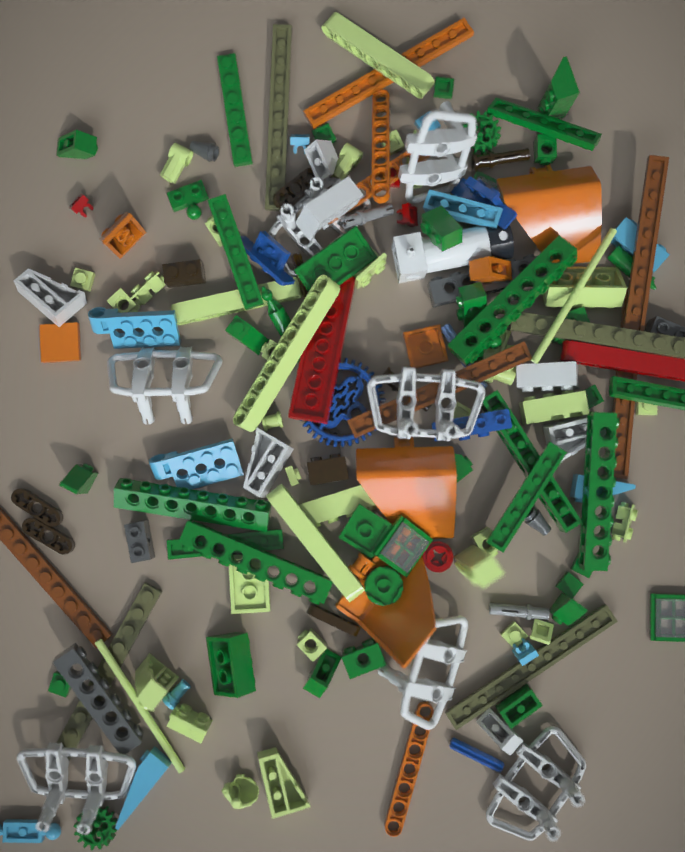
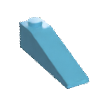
(464, 209)
(150, 770)

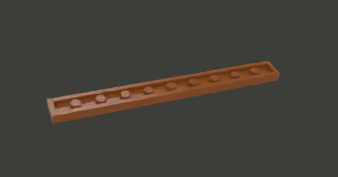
(645, 242)
(427, 394)
(625, 412)
(51, 581)

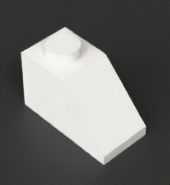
(322, 158)
(499, 731)

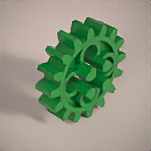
(491, 135)
(106, 832)

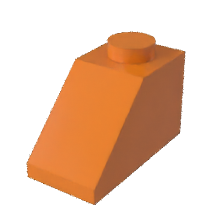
(490, 270)

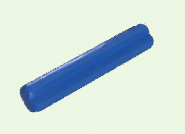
(476, 754)

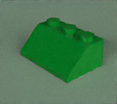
(560, 92)
(231, 664)

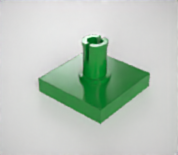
(365, 530)

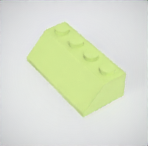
(602, 289)

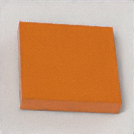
(60, 343)
(425, 346)

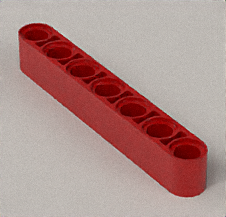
(623, 360)

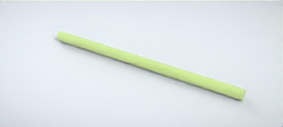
(574, 295)
(144, 713)

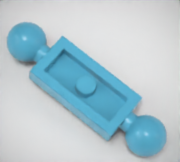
(25, 831)

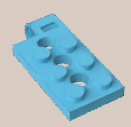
(107, 320)
(168, 464)

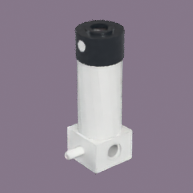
(417, 254)

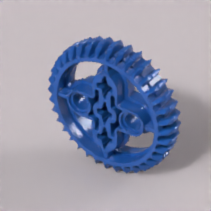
(357, 405)

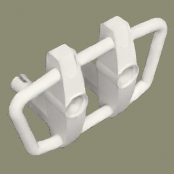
(440, 144)
(288, 219)
(181, 377)
(444, 416)
(426, 688)
(57, 780)
(531, 806)

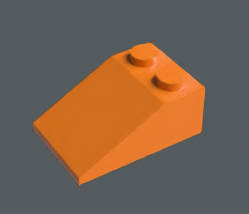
(122, 234)

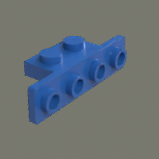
(477, 191)
(269, 256)
(484, 424)

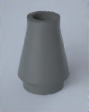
(206, 150)
(537, 521)

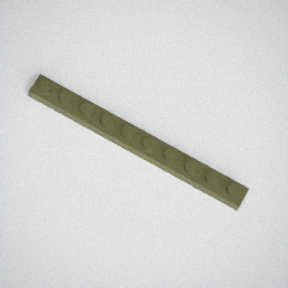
(278, 113)
(602, 335)
(119, 649)
(519, 675)

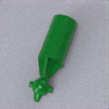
(623, 261)
(276, 311)

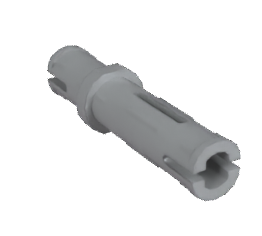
(361, 217)
(519, 611)

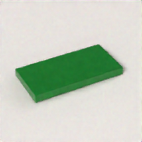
(337, 260)

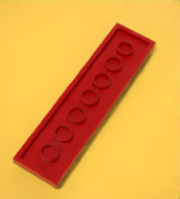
(321, 361)

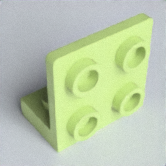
(364, 275)
(189, 722)

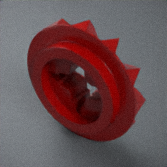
(435, 565)

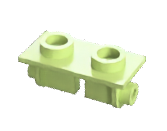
(142, 292)
(627, 515)

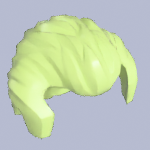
(241, 791)

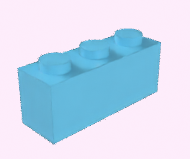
(626, 239)

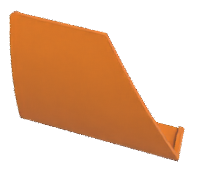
(556, 205)
(412, 484)
(396, 627)

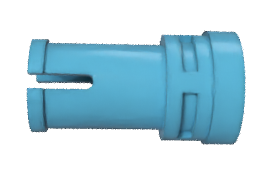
(175, 695)

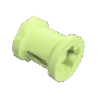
(272, 421)

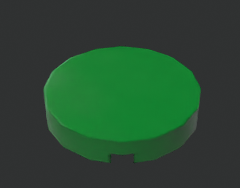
(383, 585)

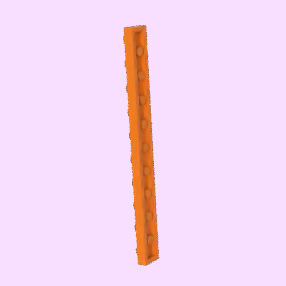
(374, 80)

